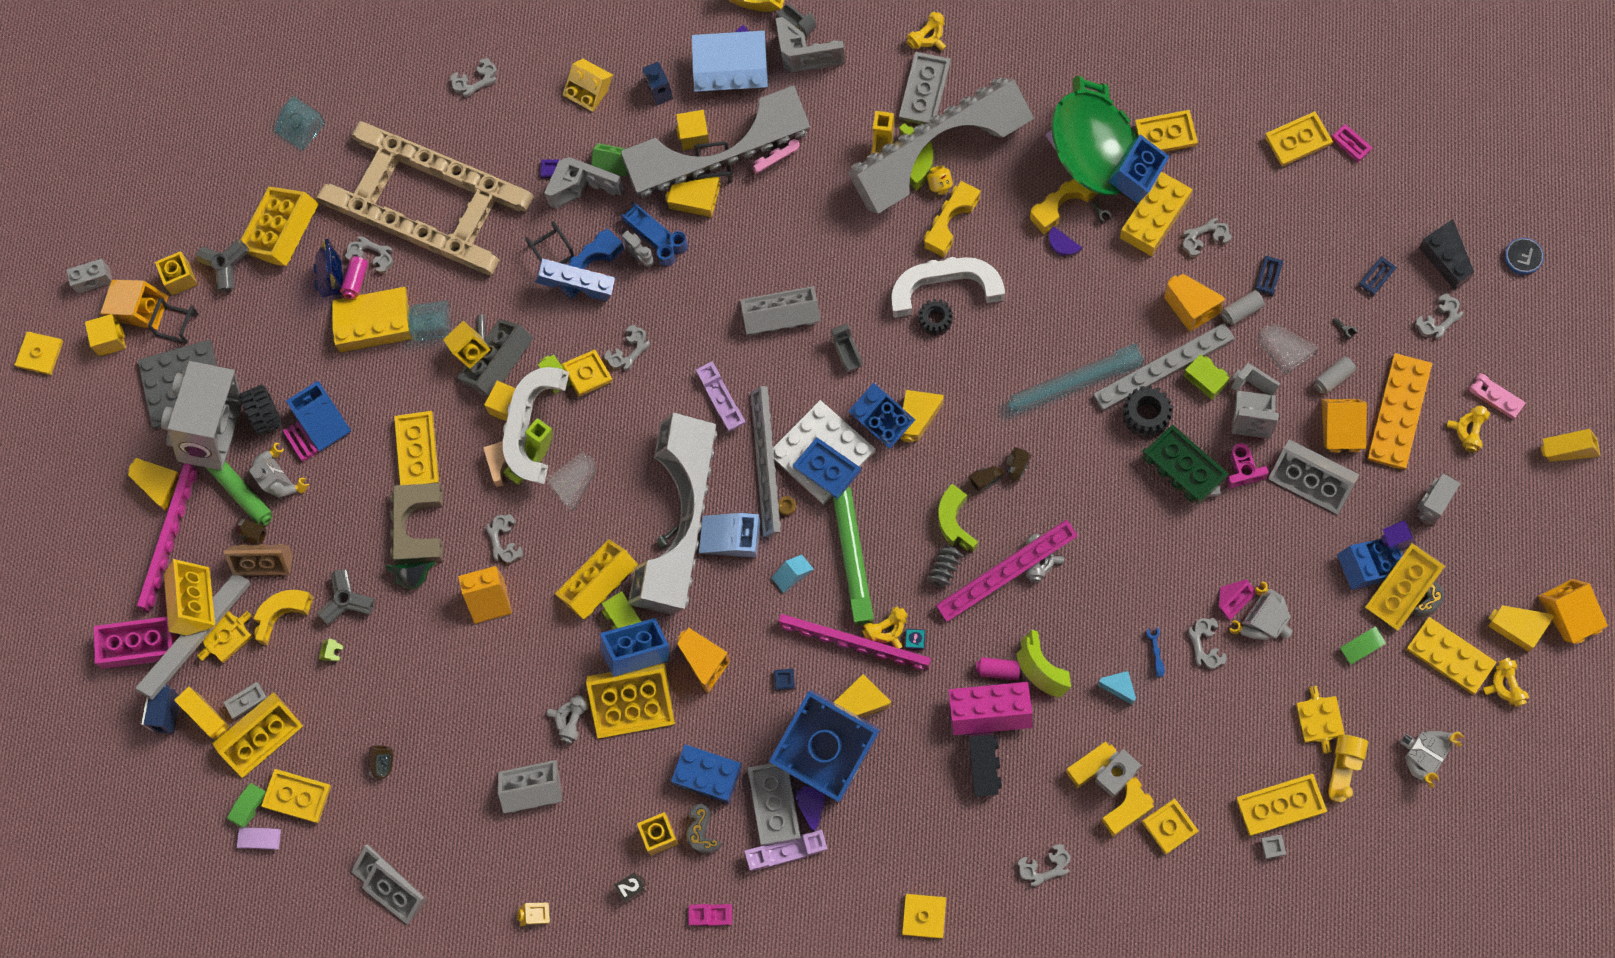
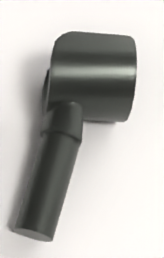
(1101, 212)
(1343, 327)
(662, 540)

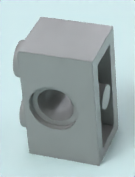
(89, 276)
(1114, 784)

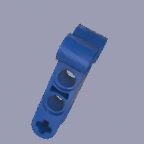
(655, 234)

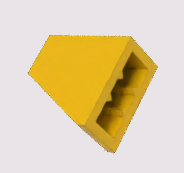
(695, 196)
(923, 409)
(1571, 446)
(155, 481)
(1520, 625)
(863, 698)
(202, 713)

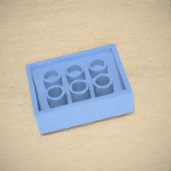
(729, 61)

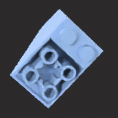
(730, 535)

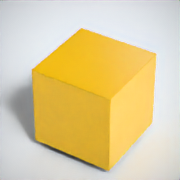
(692, 129)
(176, 273)
(105, 335)
(466, 344)
(499, 400)
(657, 834)

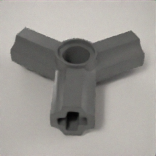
(224, 273)
(355, 602)

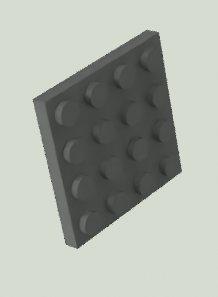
(159, 374)

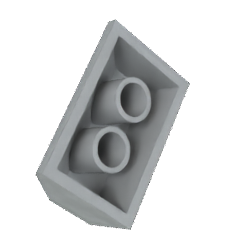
(529, 786)

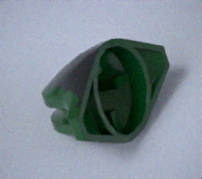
(410, 574)

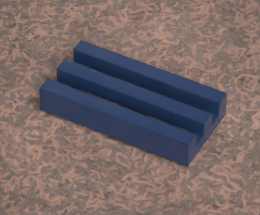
(1367, 288)
(1265, 289)

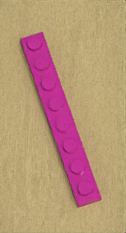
(165, 543)
(1006, 570)
(863, 645)

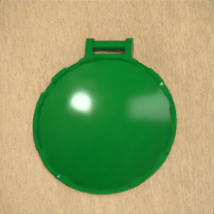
(1091, 135)

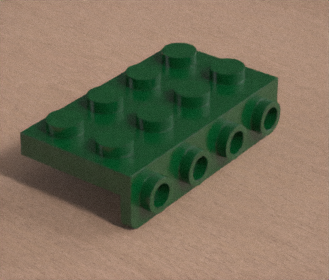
(1184, 465)

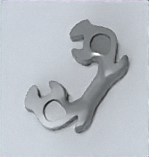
(488, 71)
(1220, 230)
(385, 260)
(1450, 306)
(638, 336)
(508, 555)
(1211, 660)
(1061, 858)

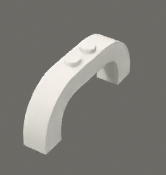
(942, 271)
(519, 417)

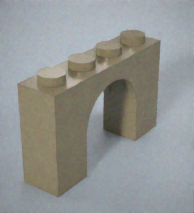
(407, 500)

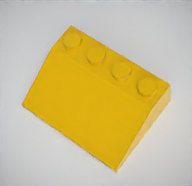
(278, 224)
(371, 319)
(630, 701)

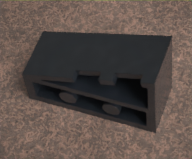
(1448, 254)
(984, 764)

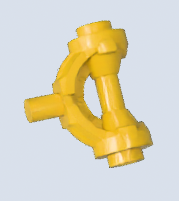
(917, 39)
(1478, 416)
(896, 618)
(1516, 695)

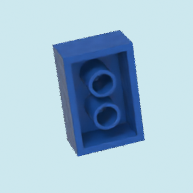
(1138, 169)
(634, 647)
(706, 774)

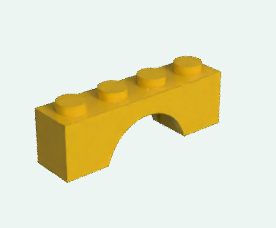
(963, 200)
(1046, 214)

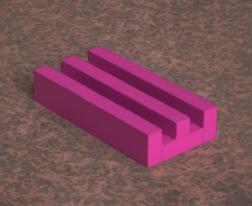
(1338, 136)
(293, 429)

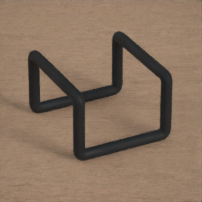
(729, 175)
(556, 229)
(192, 311)

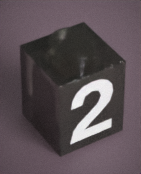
(631, 887)

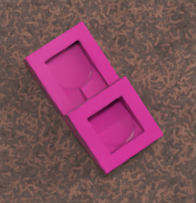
(710, 915)

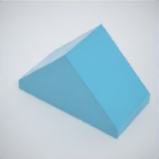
(791, 572)
(1120, 686)

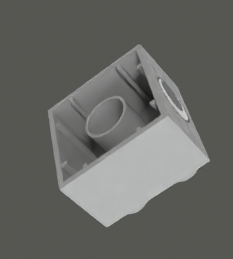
(203, 415)

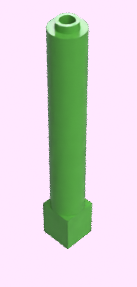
(242, 494)
(853, 559)

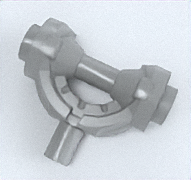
(1038, 571)
(577, 707)

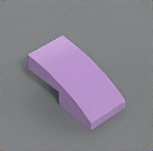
(258, 838)

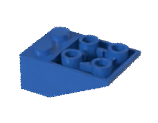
(882, 415)
(318, 416)
(1368, 563)

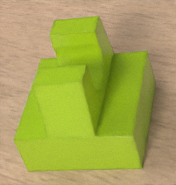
(327, 650)

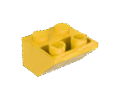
(587, 84)

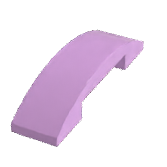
(720, 396)
(786, 852)

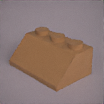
(259, 559)

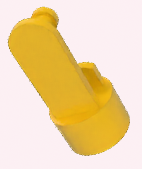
(1350, 755)

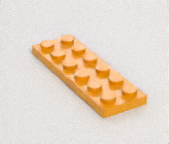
(1399, 411)

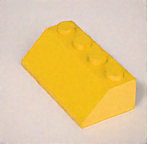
(596, 579)
(188, 598)
(257, 735)

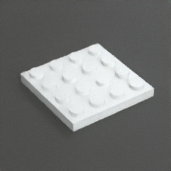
(829, 428)

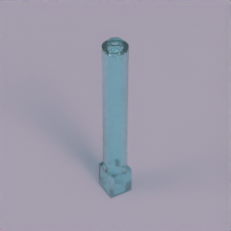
(1122, 361)

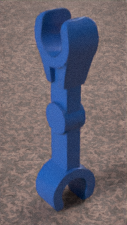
(1159, 666)

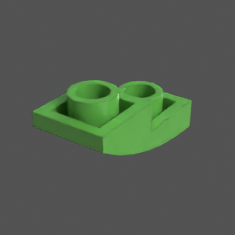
(1363, 645)
(246, 804)

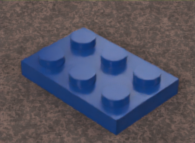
(827, 468)

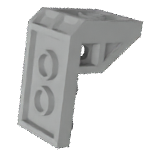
(798, 57)
(571, 180)
(1254, 415)

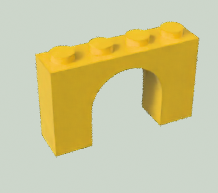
(1136, 802)

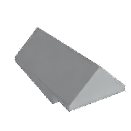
(388, 885)

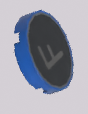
(1524, 256)

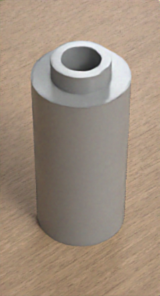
(1242, 308)
(1334, 375)

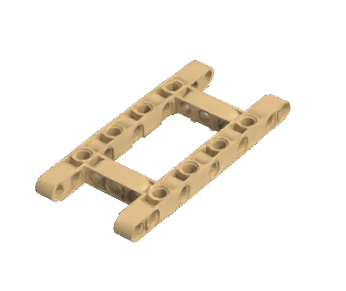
(440, 167)

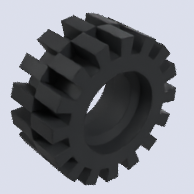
(939, 327)

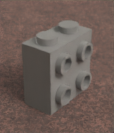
(1436, 499)

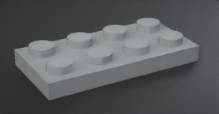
(924, 88)
(773, 804)

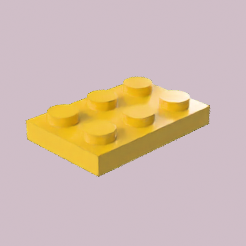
(1168, 131)
(1298, 139)
(296, 796)

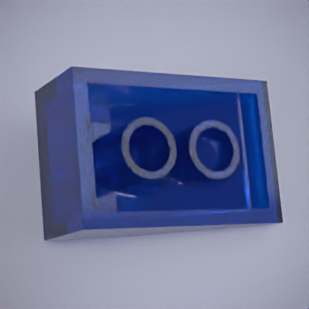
(328, 270)

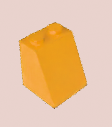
(1192, 301)
(133, 302)
(1344, 424)
(485, 594)
(1574, 610)
(703, 657)

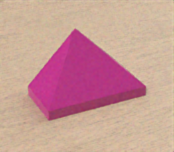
(1235, 597)

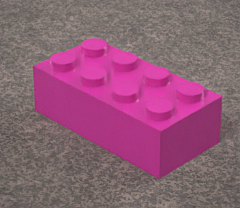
(132, 642)
(990, 708)

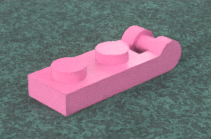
(776, 155)
(1496, 396)

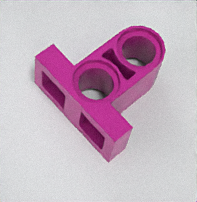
(1244, 463)

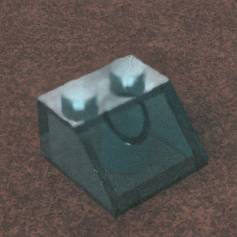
(299, 122)
(429, 320)

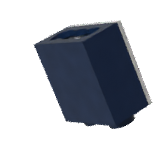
(161, 712)

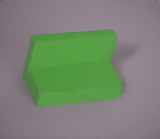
(609, 159)

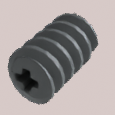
(944, 566)

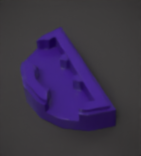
(1062, 244)

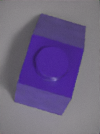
(1398, 536)
(811, 805)

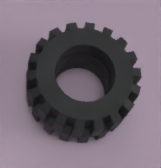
(1147, 397)
(260, 410)

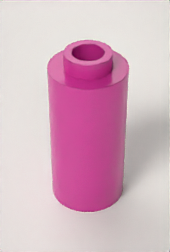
(354, 277)
(998, 668)

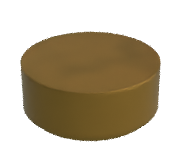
(787, 506)

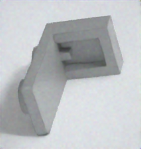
(1256, 378)

